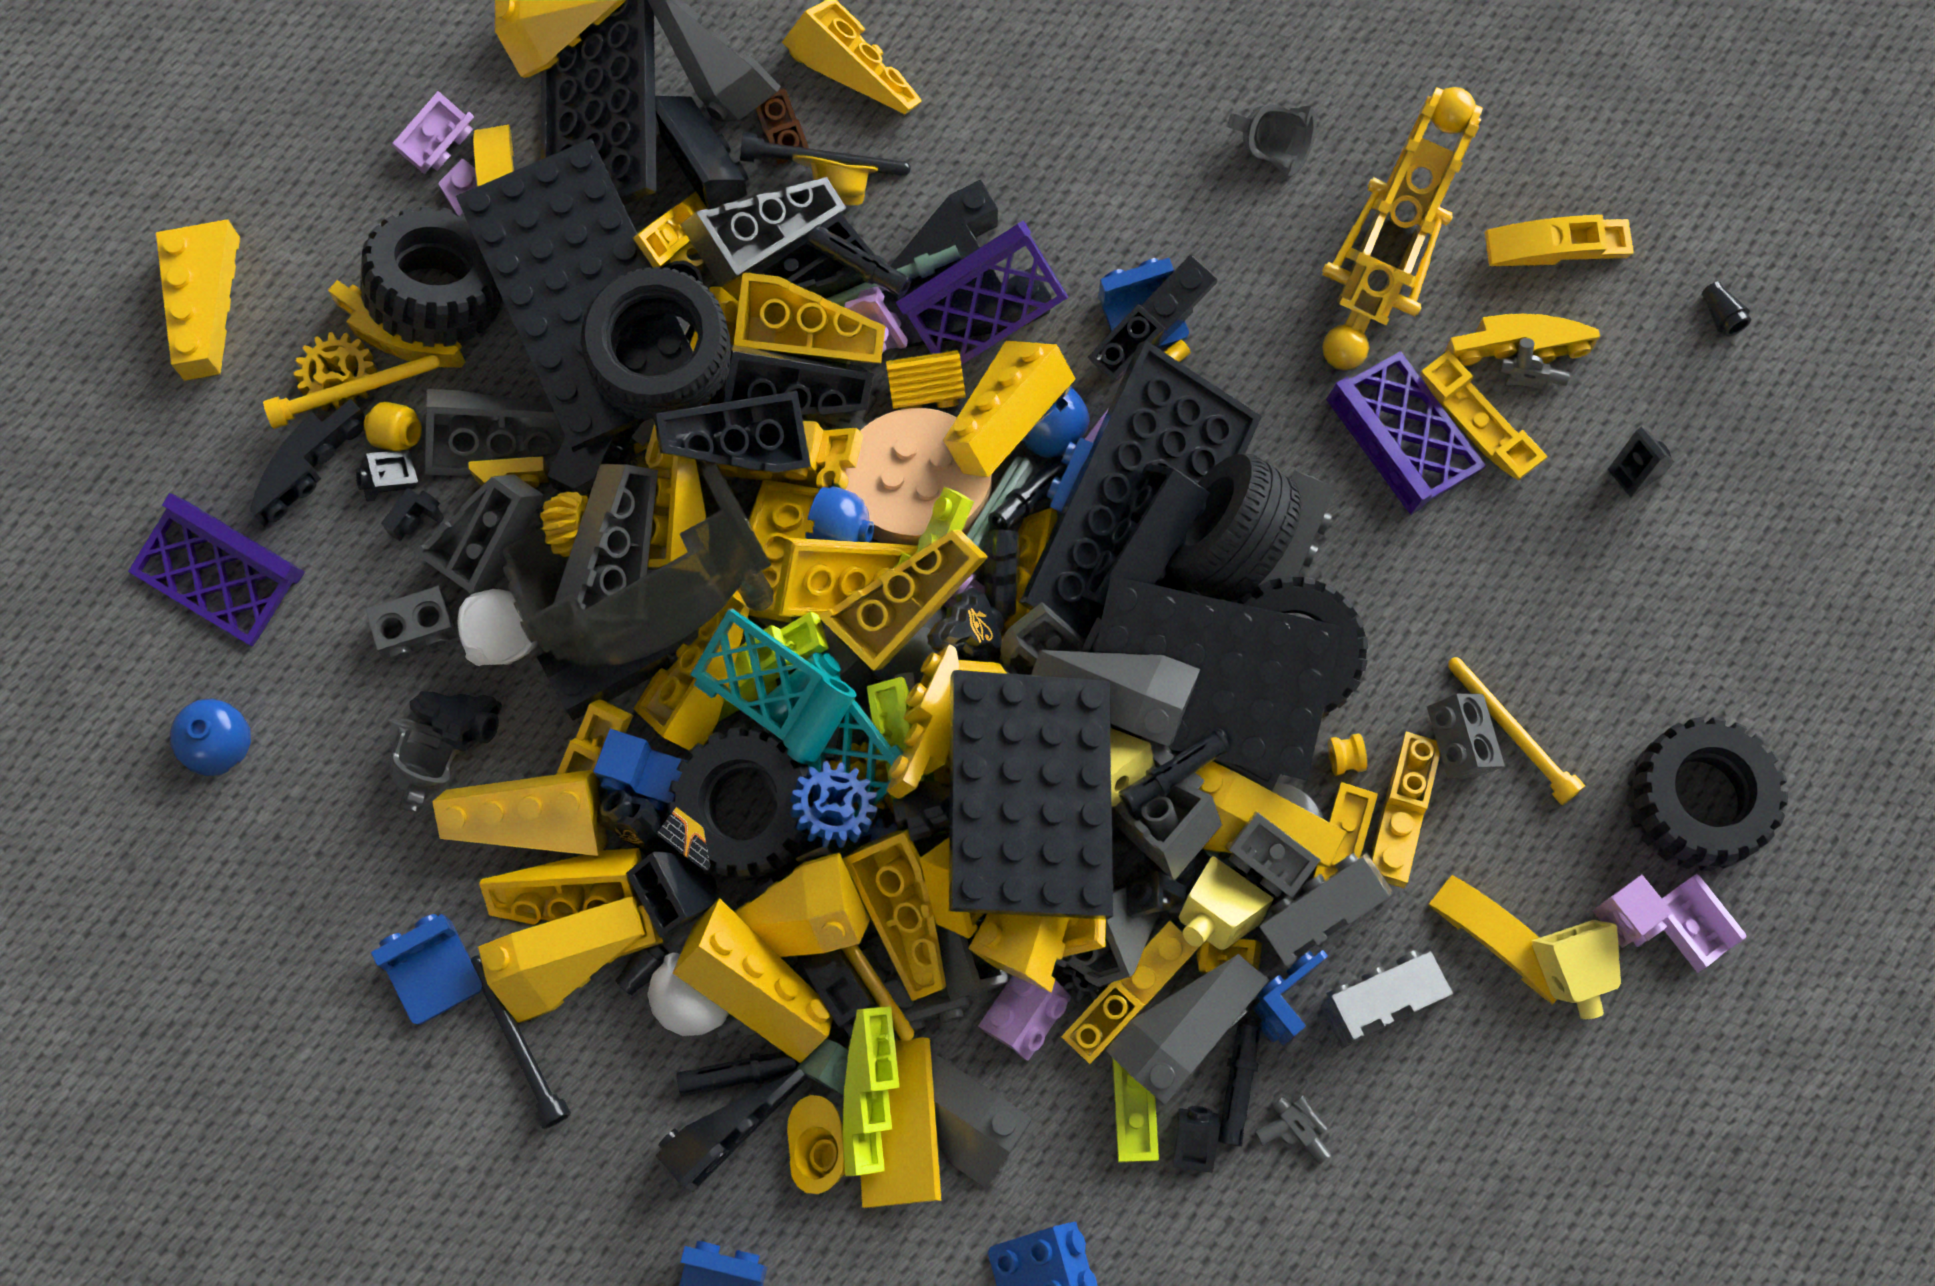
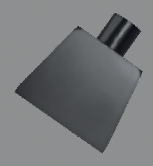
(672, 890)

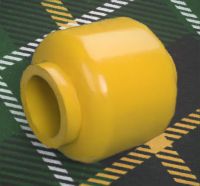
(392, 427)

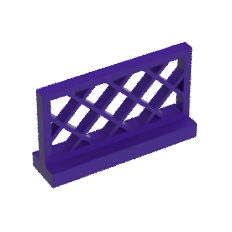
(970, 268)
(1378, 439)
(222, 538)

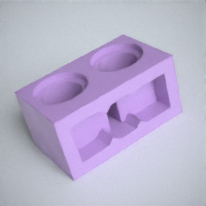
(1635, 911)

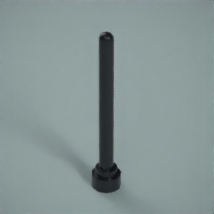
(756, 148)
(549, 1106)

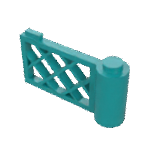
(831, 667)
(809, 720)

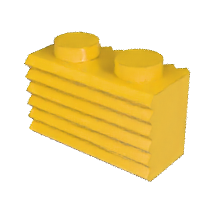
(926, 380)

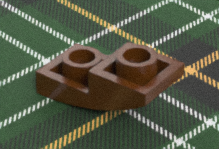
(780, 122)

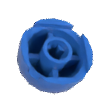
(1059, 426)
(840, 516)
(210, 737)

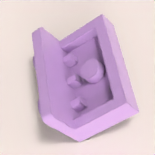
(432, 132)
(1700, 923)
(1024, 1015)

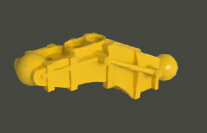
(1452, 113)

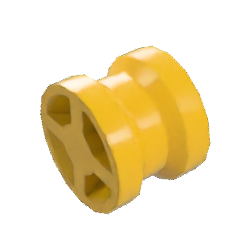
(1347, 754)

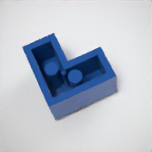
(637, 769)

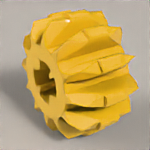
(562, 520)

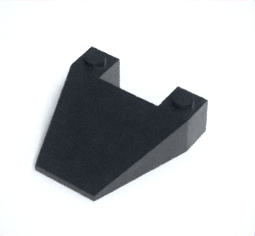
(958, 223)

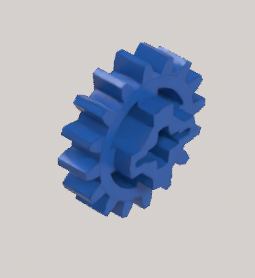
(830, 820)

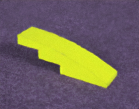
(887, 710)
(868, 1077)

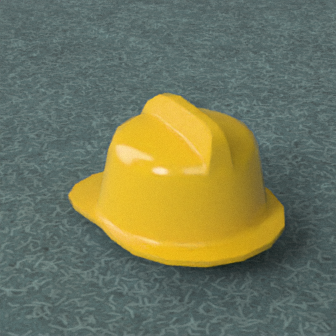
(847, 180)
(815, 1144)

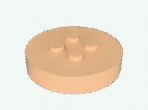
(905, 470)

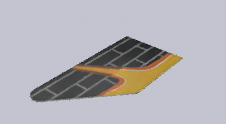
(686, 837)

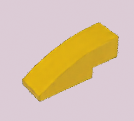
(586, 747)

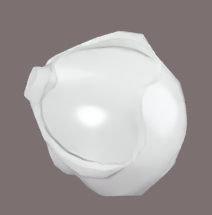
(492, 629)
(680, 1005)

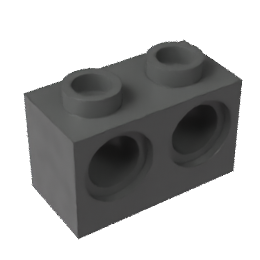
(410, 614)
(1465, 736)

